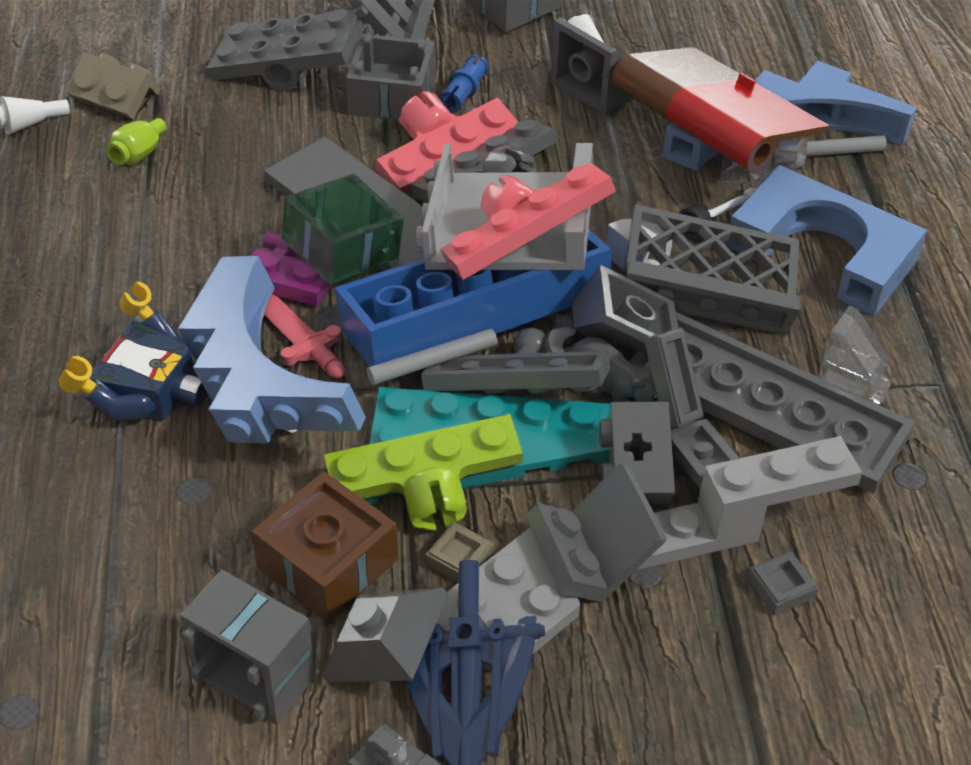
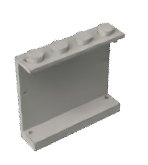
(456, 208)

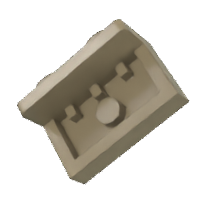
(110, 85)

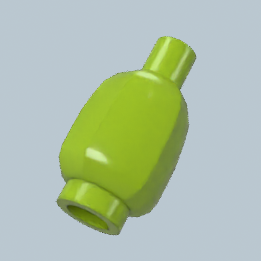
(134, 141)

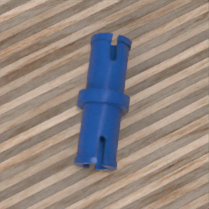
(463, 83)

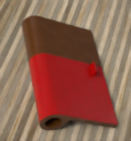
(714, 103)

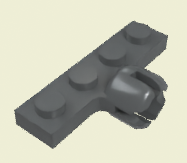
(498, 154)

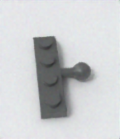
(527, 369)

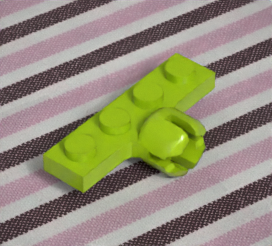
(428, 466)

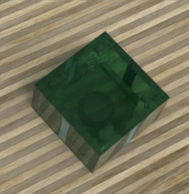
(342, 228)

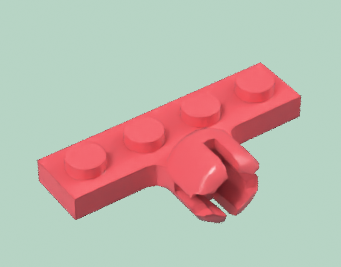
(434, 126)
(522, 214)

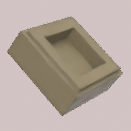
(457, 545)

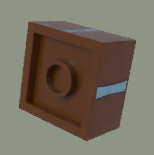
(325, 545)

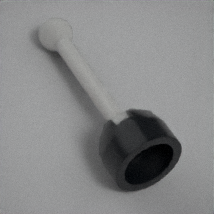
(703, 212)

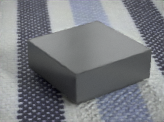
(783, 583)

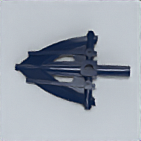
(472, 727)

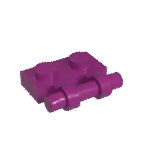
(291, 276)

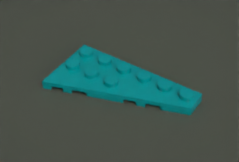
(547, 429)

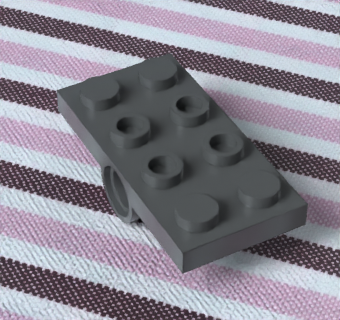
(286, 47)

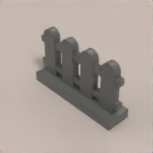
(395, 17)

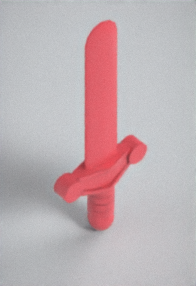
(306, 343)

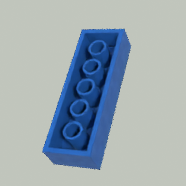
(423, 308)

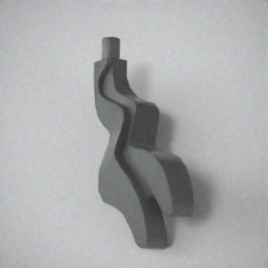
(562, 333)

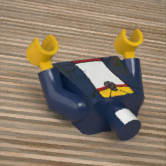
(142, 371)

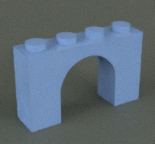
(882, 242)

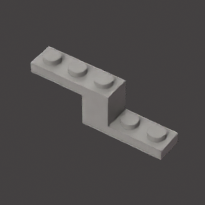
(738, 493)

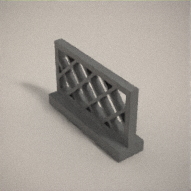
(708, 293)

